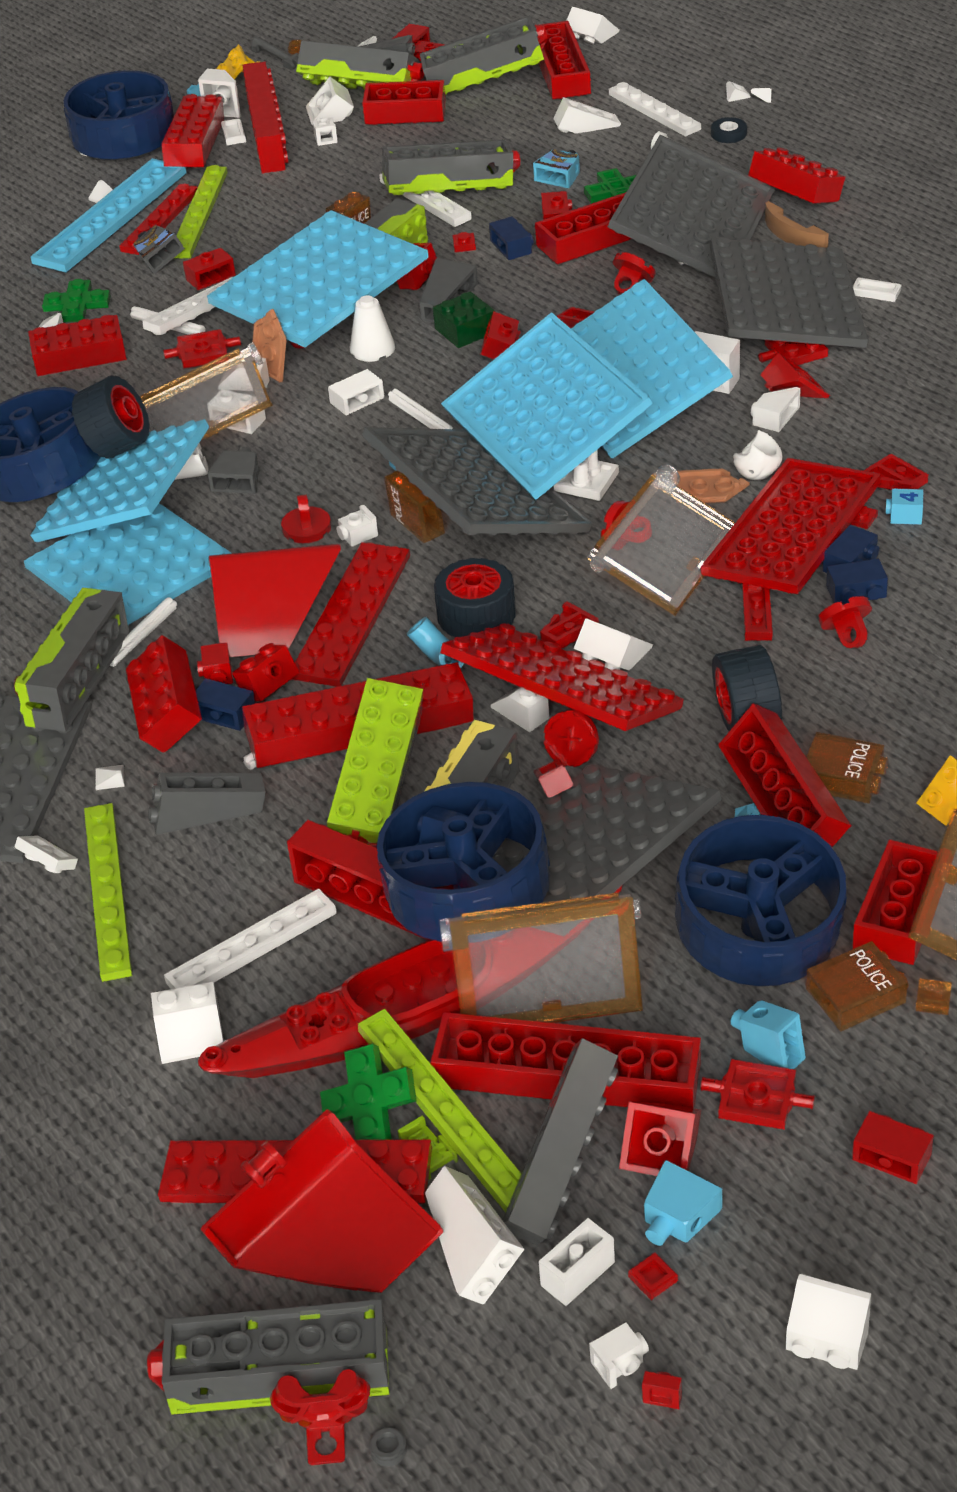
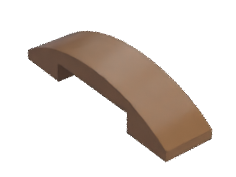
(791, 231)

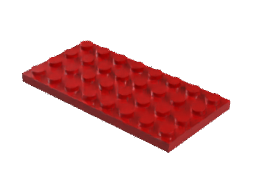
(791, 525)
(563, 676)

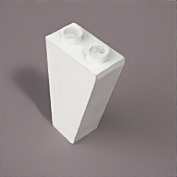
(473, 1236)

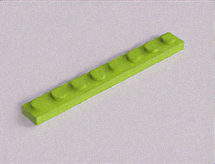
(200, 209)
(107, 893)
(444, 1108)

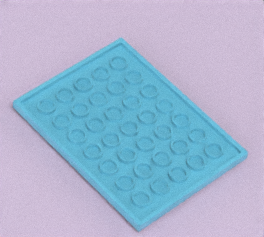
(318, 276)
(656, 354)
(545, 405)

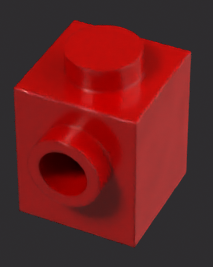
(216, 663)

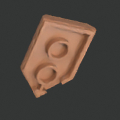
(271, 343)
(711, 484)

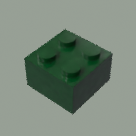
(462, 319)

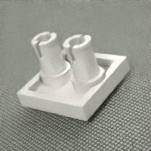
(589, 478)

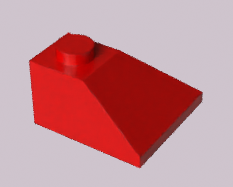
(785, 374)
(658, 1134)

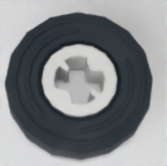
(728, 130)

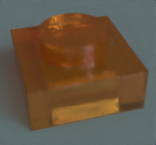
(933, 996)

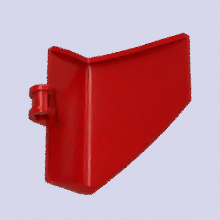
(266, 594)
(322, 1215)

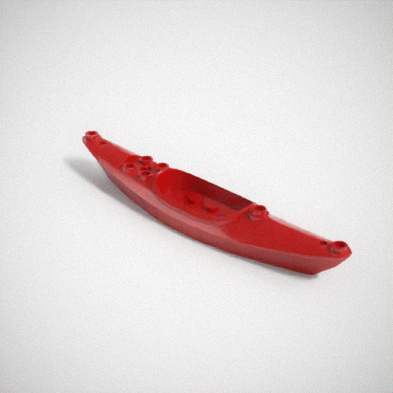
(409, 985)

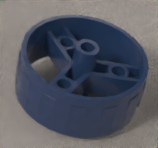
(118, 114)
(40, 445)
(462, 858)
(785, 858)

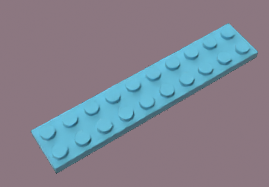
(107, 216)

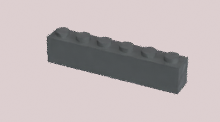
(559, 1142)

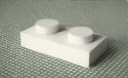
(46, 853)

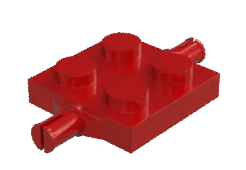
(201, 347)
(794, 351)
(757, 1094)

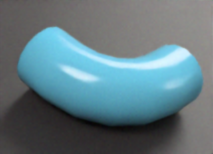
(430, 641)

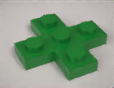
(610, 184)
(76, 300)
(369, 1093)

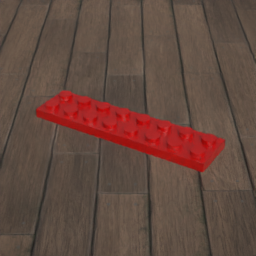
(350, 614)
(213, 1174)

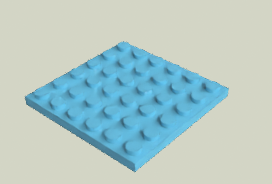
(122, 485)
(139, 557)

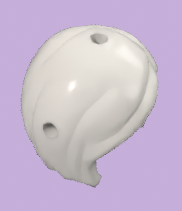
(759, 457)

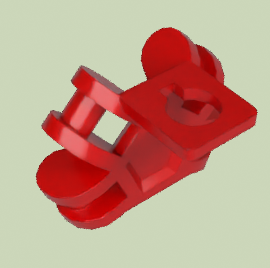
(322, 1411)

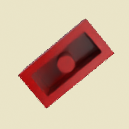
(892, 1147)

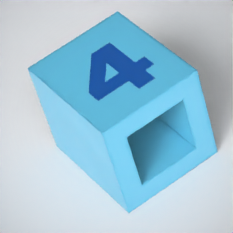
(905, 506)

